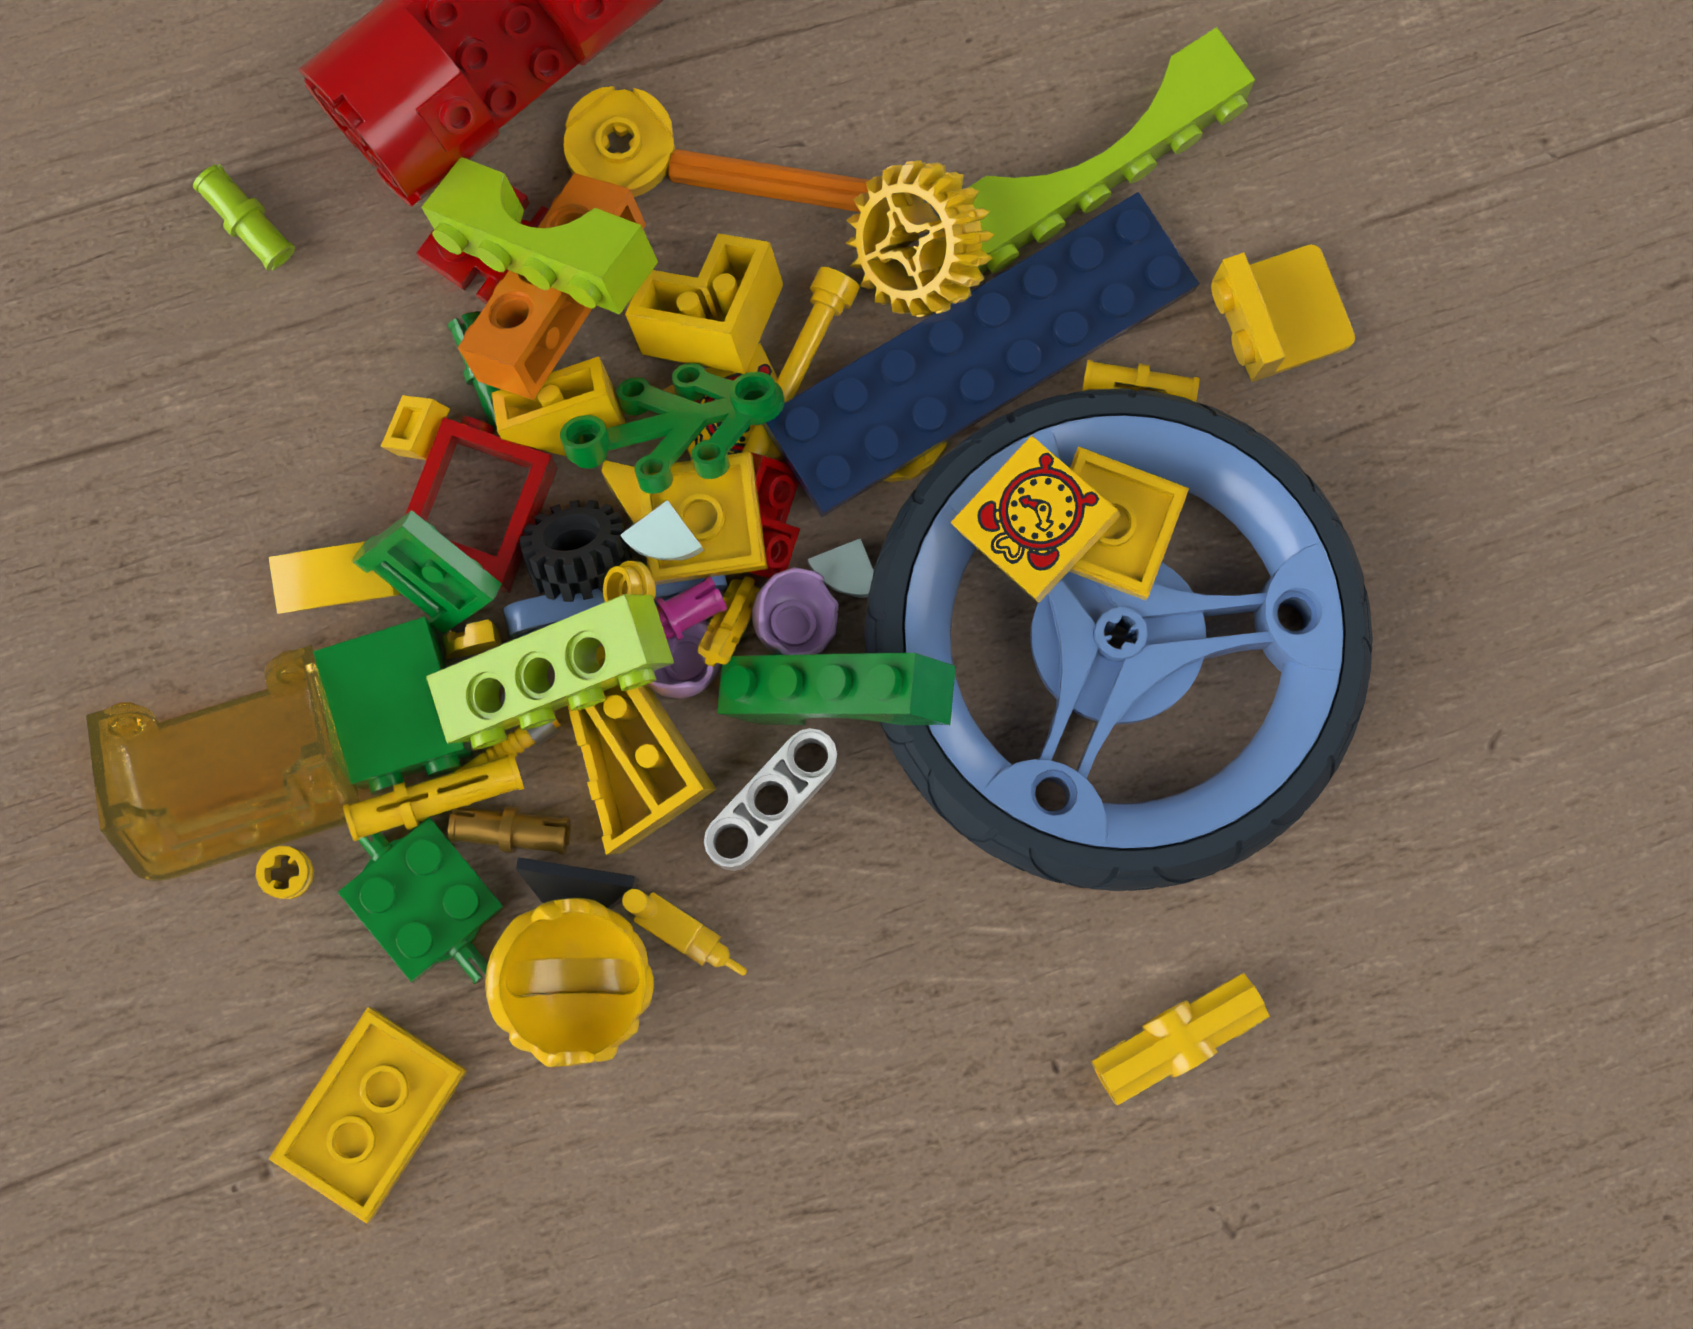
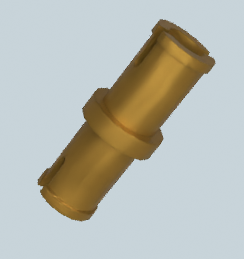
(509, 829)

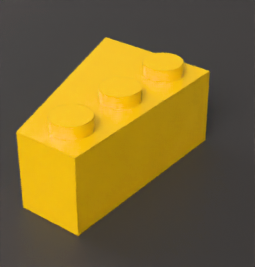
(636, 765)

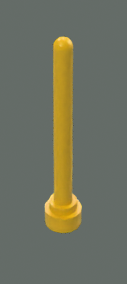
(831, 295)

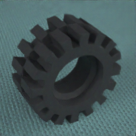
(573, 549)

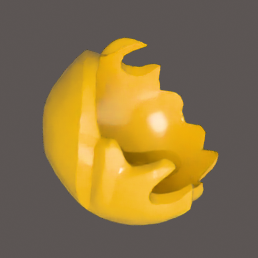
(569, 982)

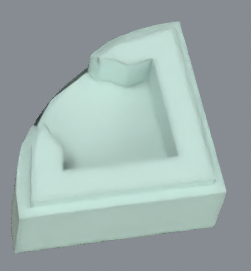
(662, 536)
(845, 569)

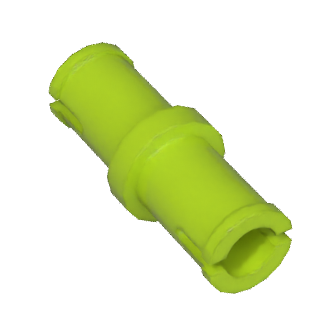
(243, 217)

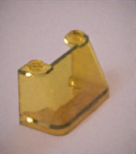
(220, 776)

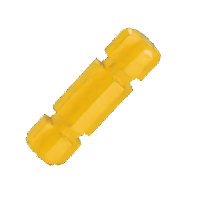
(728, 626)

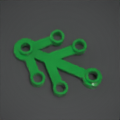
(738, 405)

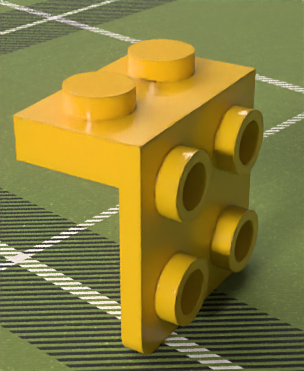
(1281, 310)

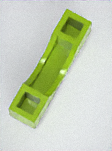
(592, 259)

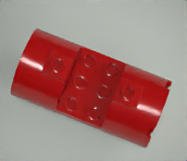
(443, 76)

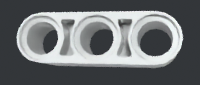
(780, 772)

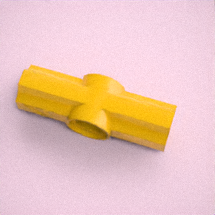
(1180, 1038)

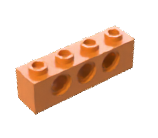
(527, 327)

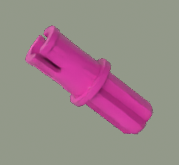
(690, 608)

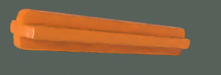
(765, 179)

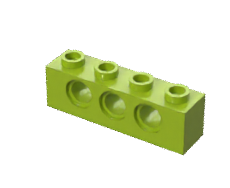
(469, 691)

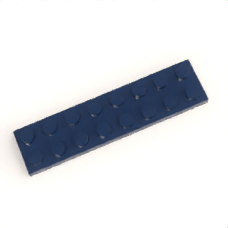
(979, 354)

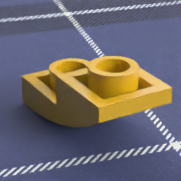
(323, 579)

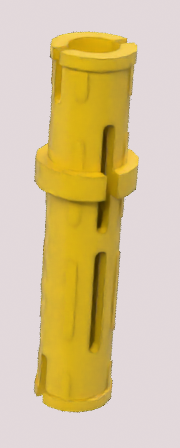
(432, 797)

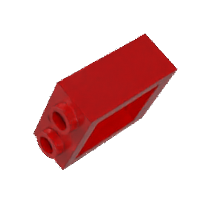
(480, 437)

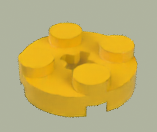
(623, 113)

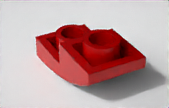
(775, 492)

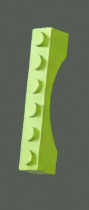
(1198, 88)

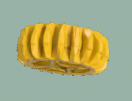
(945, 258)

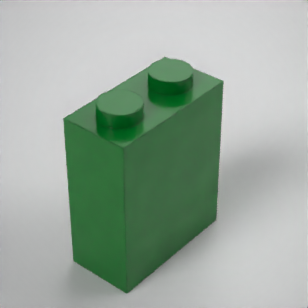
(386, 705)

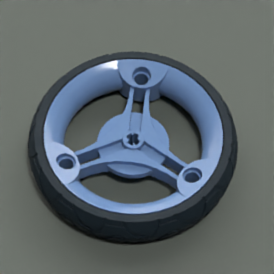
(1321, 665)

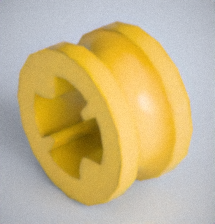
(272, 860)

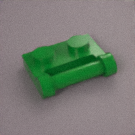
(428, 571)

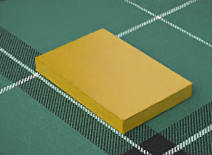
(368, 1115)

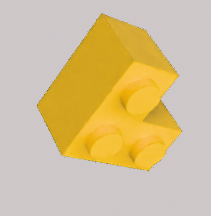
(713, 316)

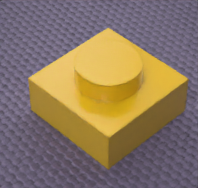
(414, 427)

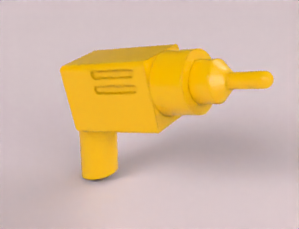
(679, 930)

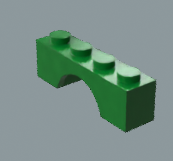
(851, 686)

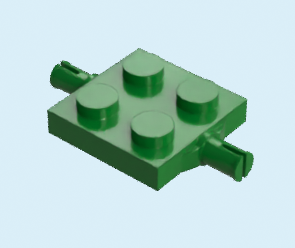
(422, 901)

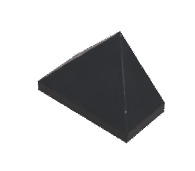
(561, 881)

